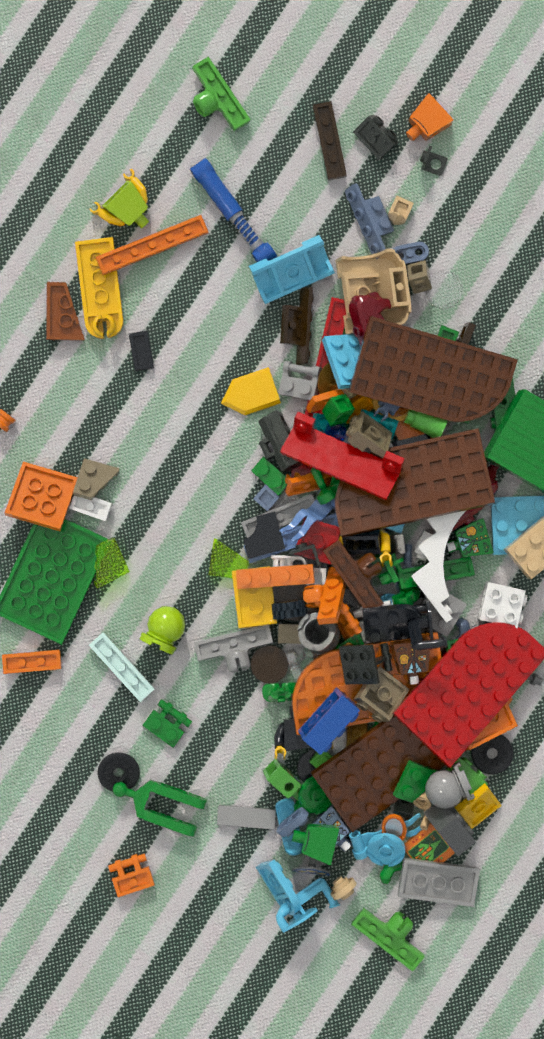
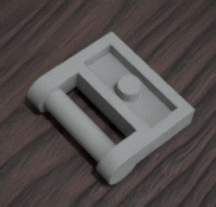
(299, 387)

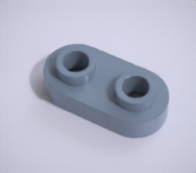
(408, 252)
(296, 819)

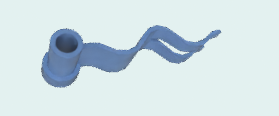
(314, 513)

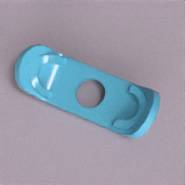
(284, 809)

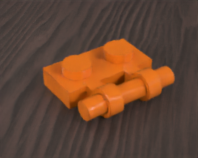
(347, 624)
(134, 880)

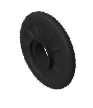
(114, 761)
(500, 762)

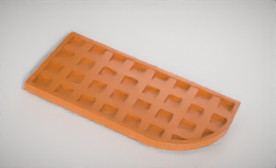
(326, 674)

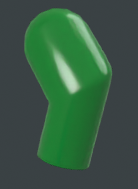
(387, 872)

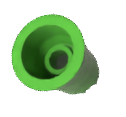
(425, 423)

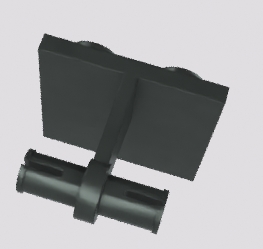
(361, 665)

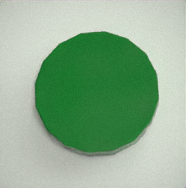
(312, 797)

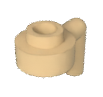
(423, 803)

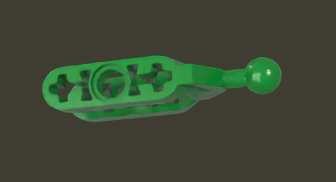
(140, 798)

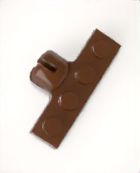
(356, 573)

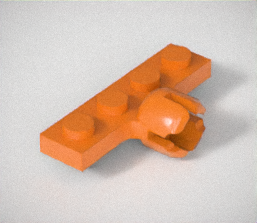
(326, 597)

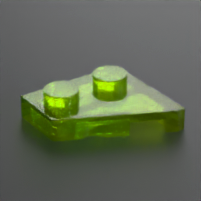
(225, 560)
(109, 563)

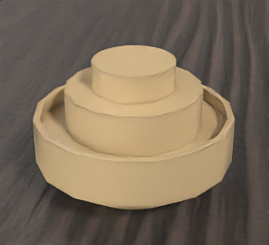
(343, 888)

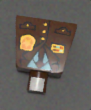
(409, 660)

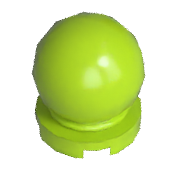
(164, 628)

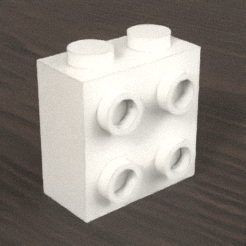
(502, 604)

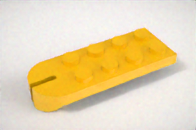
(99, 293)

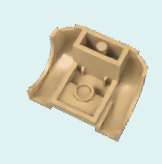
(381, 275)

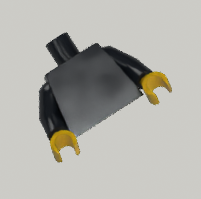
(286, 737)

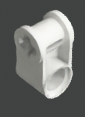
(286, 560)

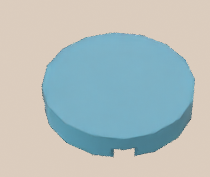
(386, 849)

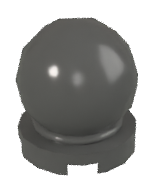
(318, 637)

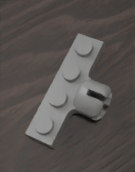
(234, 646)

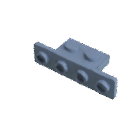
(370, 217)

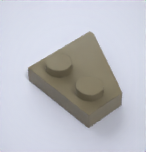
(93, 478)

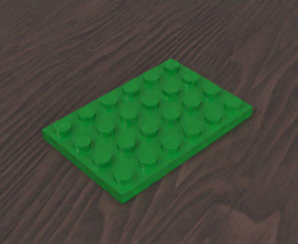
(50, 579)

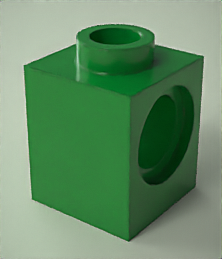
(338, 410)

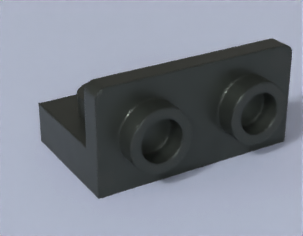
(376, 136)

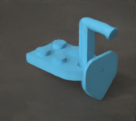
(287, 899)

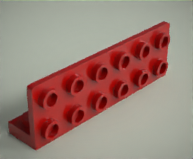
(341, 459)

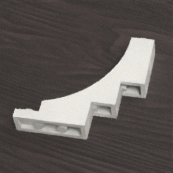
(431, 576)

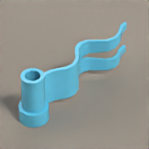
(360, 841)

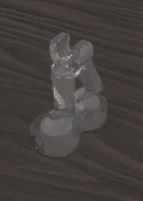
(295, 660)

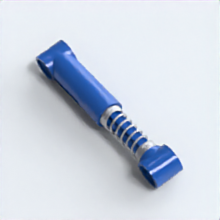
(229, 207)

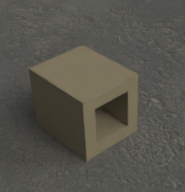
(288, 633)

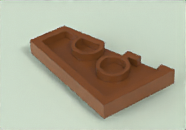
(60, 314)

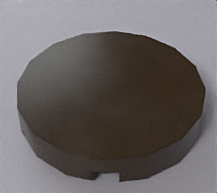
(269, 664)

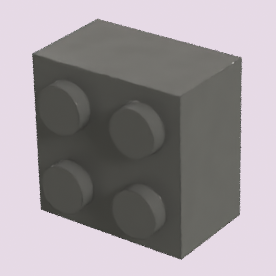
(451, 828)

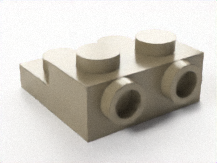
(368, 433)
(381, 698)

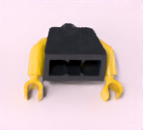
(369, 542)

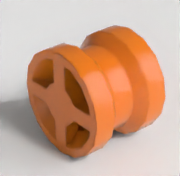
(5, 420)

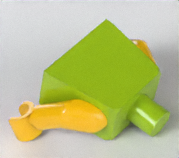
(125, 204)

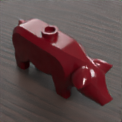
(364, 306)

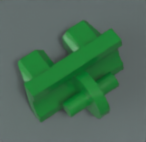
(390, 575)

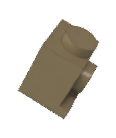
(419, 277)

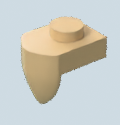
(399, 211)

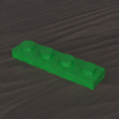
(453, 570)

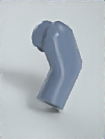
(463, 626)

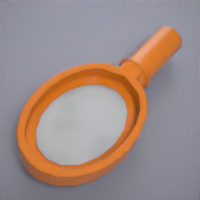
(394, 825)

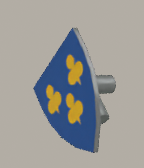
(311, 869)

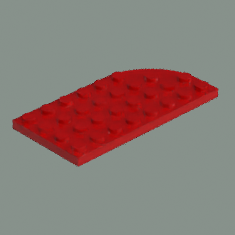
(469, 687)

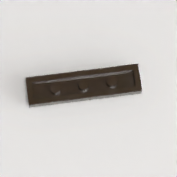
(329, 140)

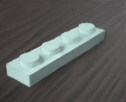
(121, 667)

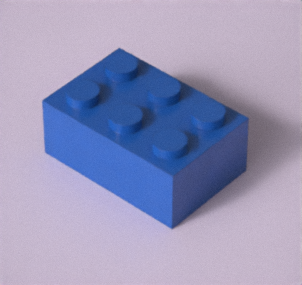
(329, 721)

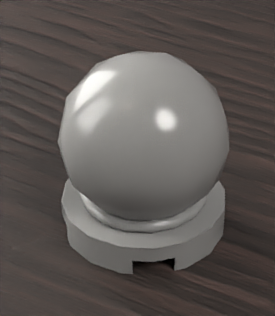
(447, 787)

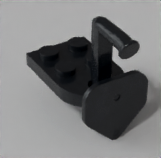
(400, 623)

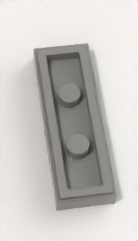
(246, 817)

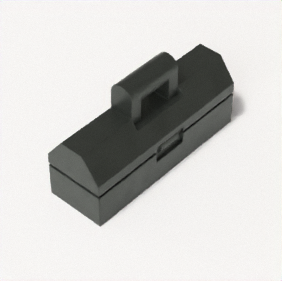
(276, 432)

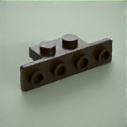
(296, 325)

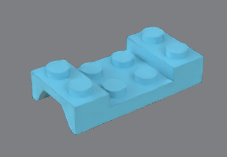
(292, 270)

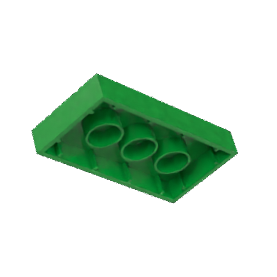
(520, 440)

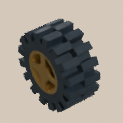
(289, 609)

